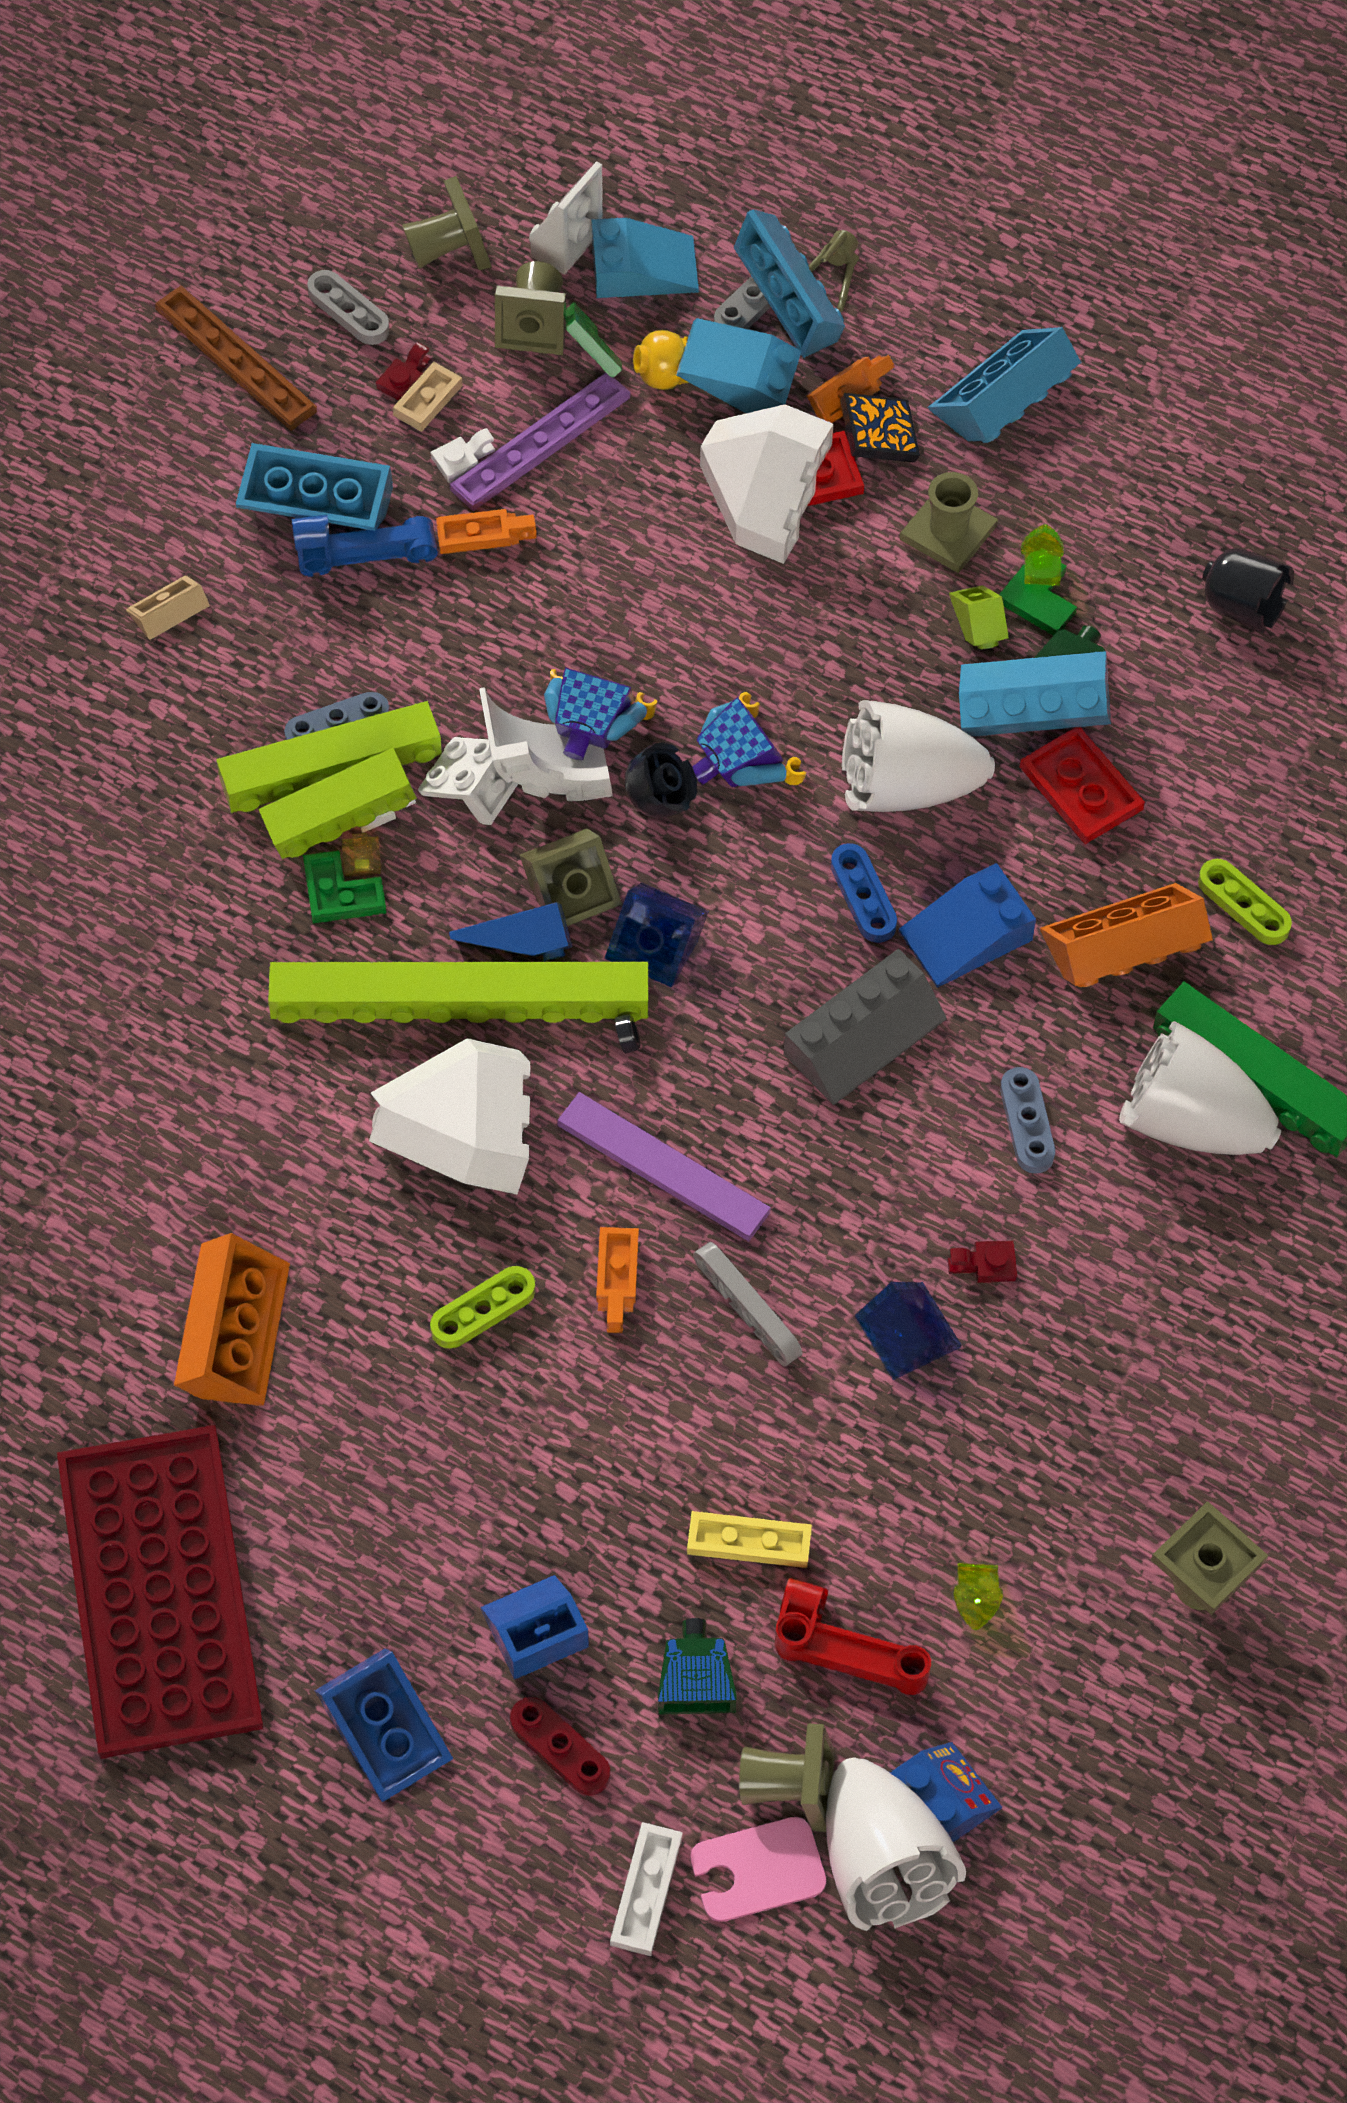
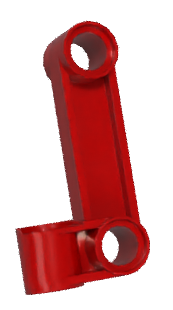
(842, 1648)

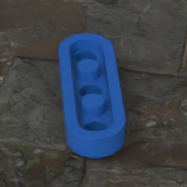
(863, 880)

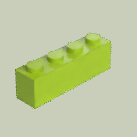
(337, 804)

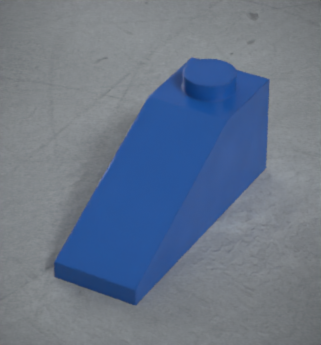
(529, 932)

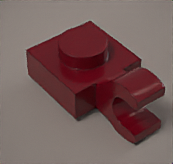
(400, 375)
(990, 1261)

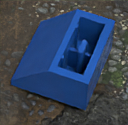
(536, 1626)

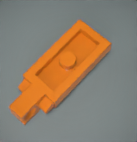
(858, 378)
(483, 530)
(617, 1274)

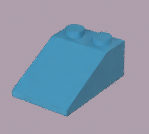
(641, 259)
(739, 365)

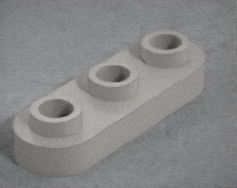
(344, 297)
(742, 306)

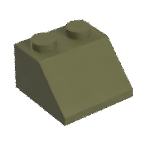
(573, 874)

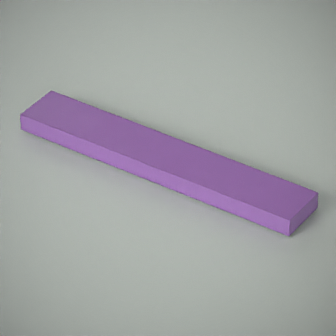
(539, 441)
(664, 1166)

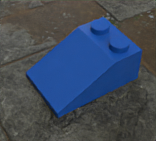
(969, 926)
(384, 1724)

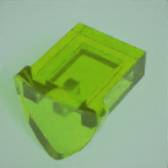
(1042, 556)
(977, 1593)

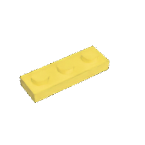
(749, 1539)

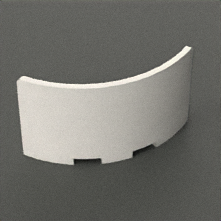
(535, 758)

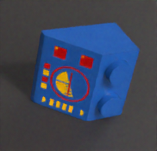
(949, 1788)

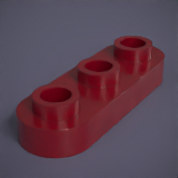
(567, 1761)

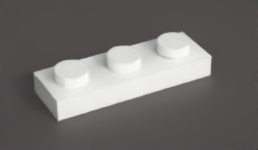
(646, 1889)

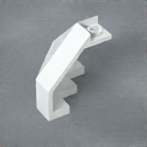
(765, 474)
(460, 1115)

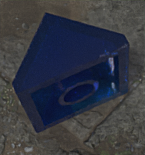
(906, 1328)

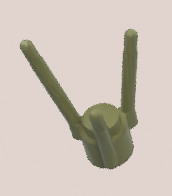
(839, 252)

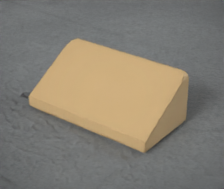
(168, 606)

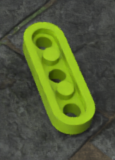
(1239, 888)
(491, 1293)

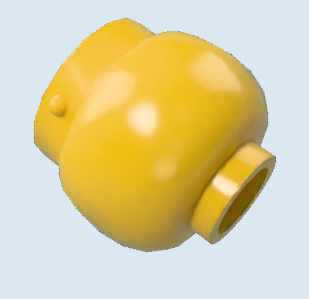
(659, 359)

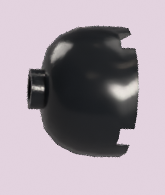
(660, 781)

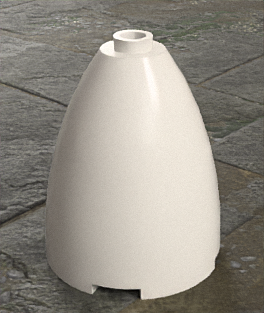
(909, 759)
(1198, 1099)
(879, 1825)

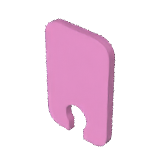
(769, 1866)

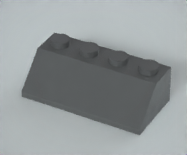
(864, 1027)

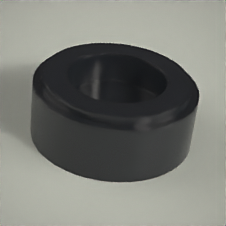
(627, 1033)

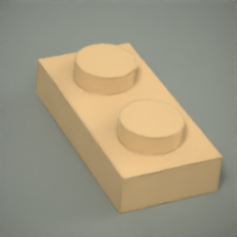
(427, 396)

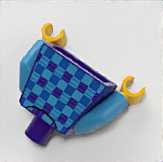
(592, 710)
(741, 748)

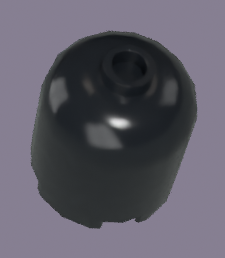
(1247, 587)

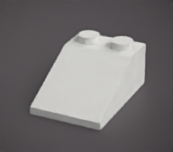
(568, 225)

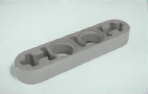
(748, 1303)

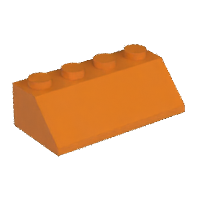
(1128, 934)
(232, 1322)

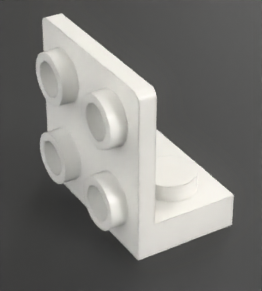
(469, 774)

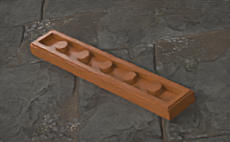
(236, 358)

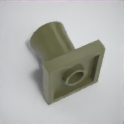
(447, 231)
(533, 312)
(949, 523)
(1208, 1559)
(791, 1777)

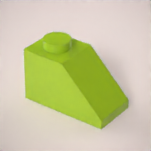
(980, 616)

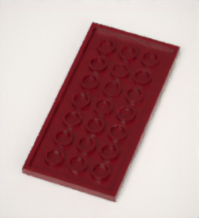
(158, 1592)

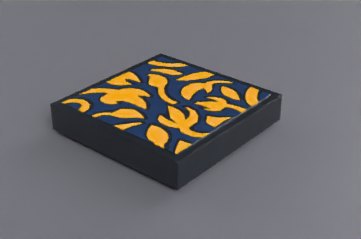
(879, 427)

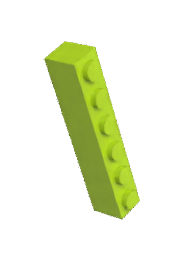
(298, 762)

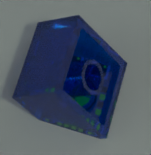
(656, 931)

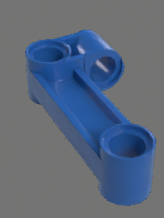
(320, 550)

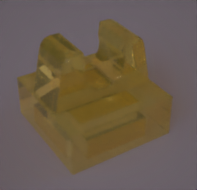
(361, 855)

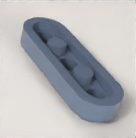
(348, 709)
(1023, 1132)

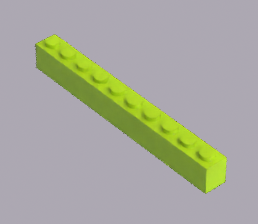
(457, 991)

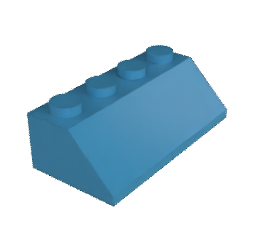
(788, 283)
(1007, 383)
(315, 485)
(1034, 694)

